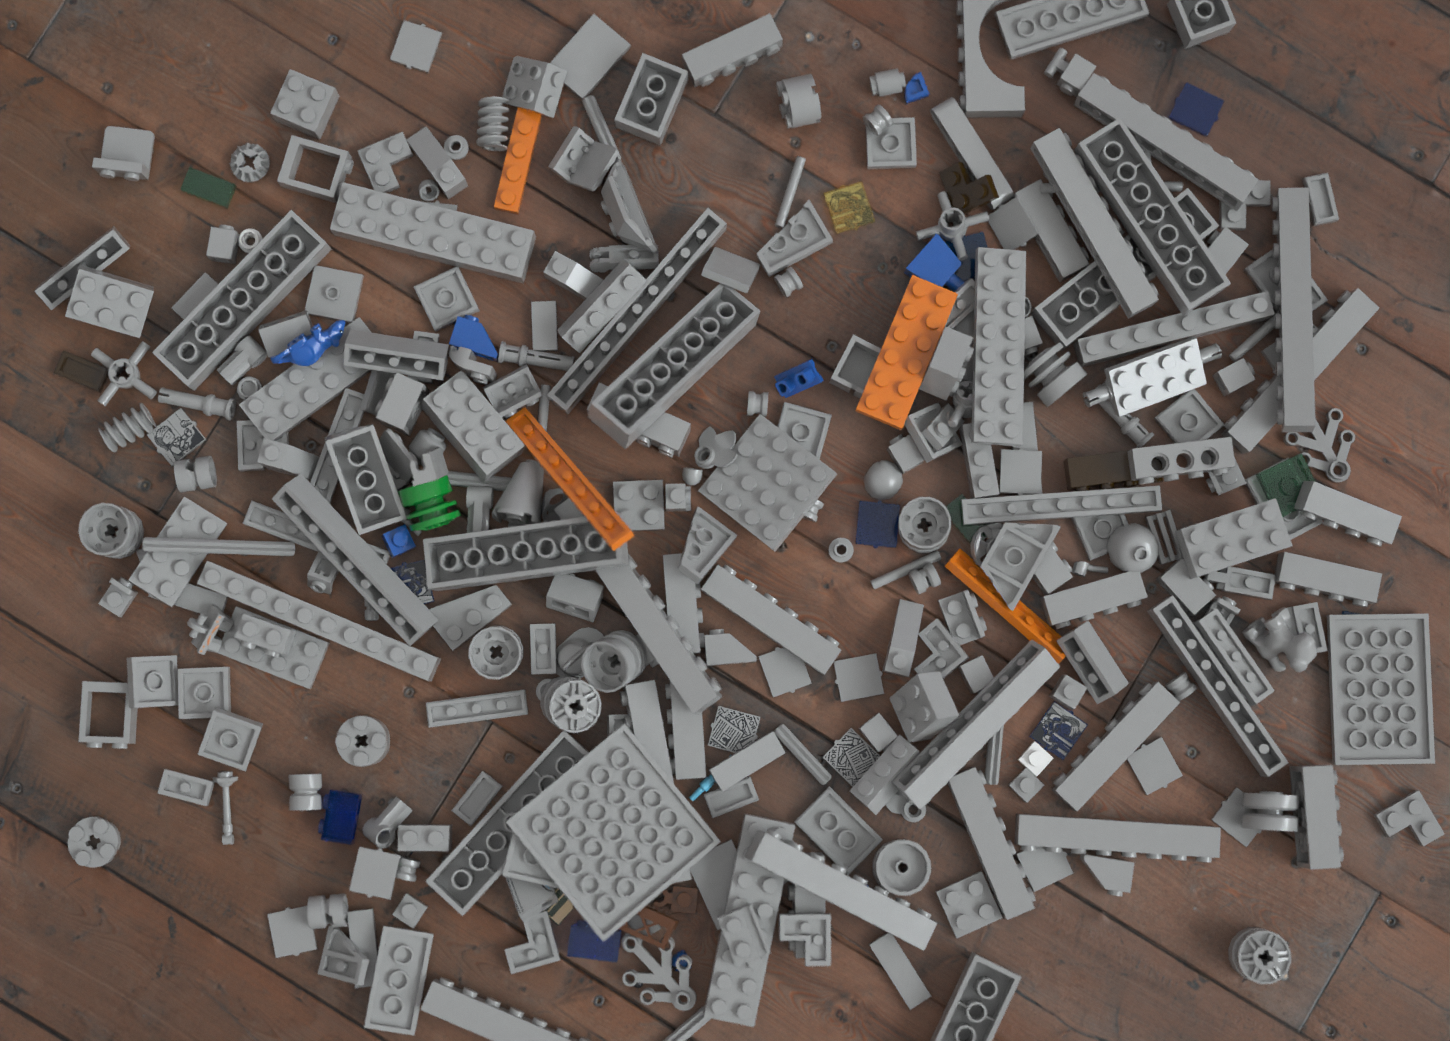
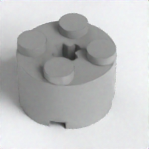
(799, 101)
(348, 741)

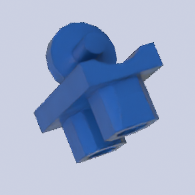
(797, 379)

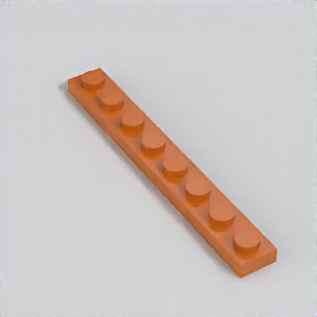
(570, 479)

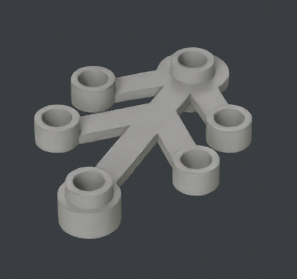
(1323, 444)
(661, 975)

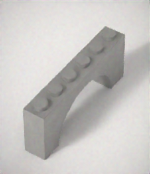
(982, 90)

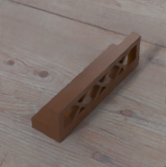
(656, 917)

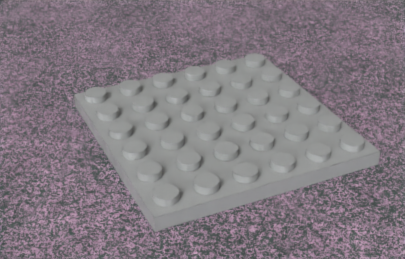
(613, 832)

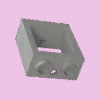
(292, 160)
(130, 718)

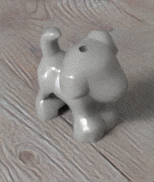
(1298, 648)

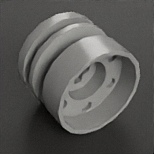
(1053, 374)
(934, 514)
(98, 526)
(481, 653)
(614, 661)
(566, 690)
(1246, 948)

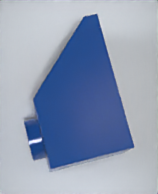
(472, 335)

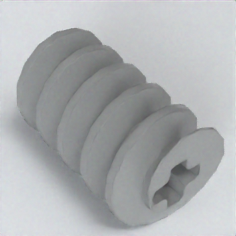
(490, 123)
(127, 428)

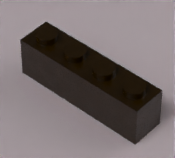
(1102, 471)

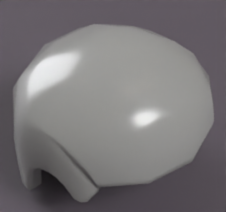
(883, 480)

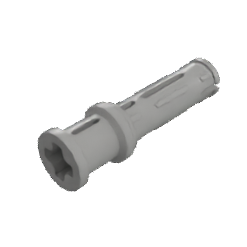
(524, 356)
(208, 404)
(1129, 425)

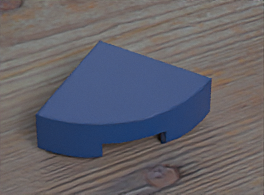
(916, 89)

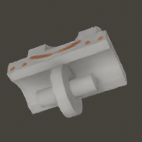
(206, 627)

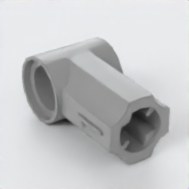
(247, 355)
(479, 502)
(382, 829)

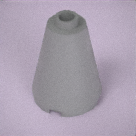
(522, 497)

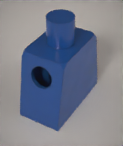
(936, 264)

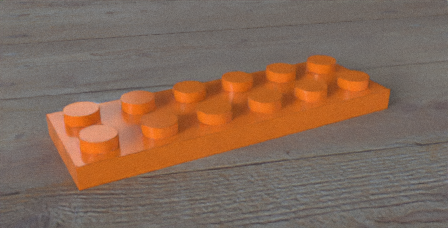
(906, 352)

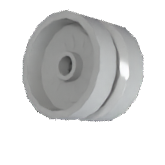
(1270, 811)
(886, 867)

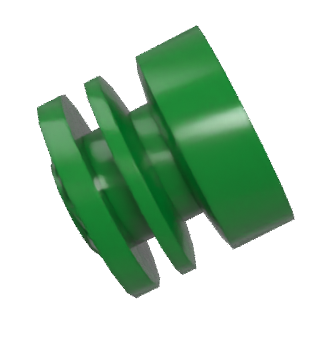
(429, 504)

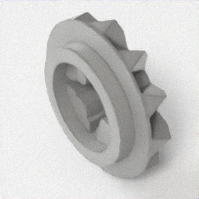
(246, 173)

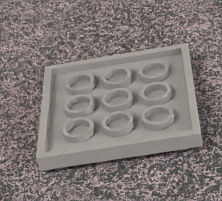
(768, 483)

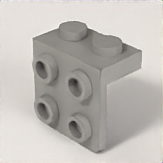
(534, 85)
(125, 153)
(583, 160)
(397, 458)

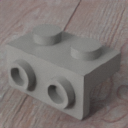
(513, 391)

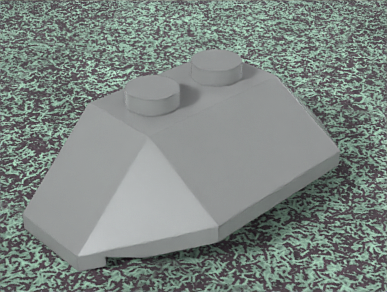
(625, 210)

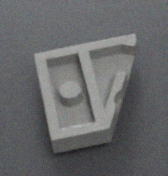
(342, 958)

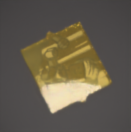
(849, 207)

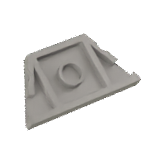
(1016, 557)

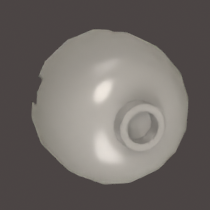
(1133, 548)

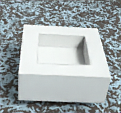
(1035, 758)

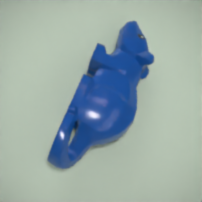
(308, 349)

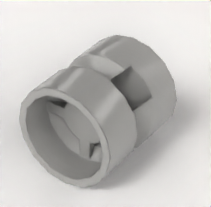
(193, 474)
(305, 792)
(327, 911)

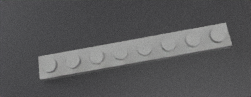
(1061, 505)

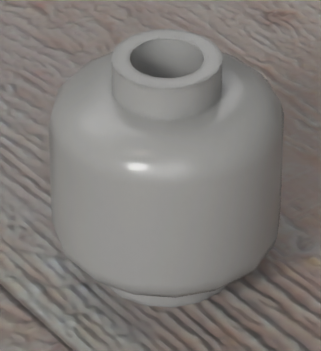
(425, 442)

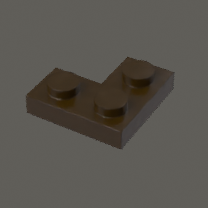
(966, 194)

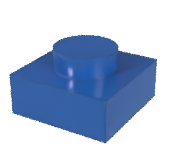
(398, 541)

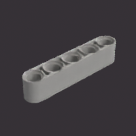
(969, 148)

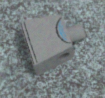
(531, 897)

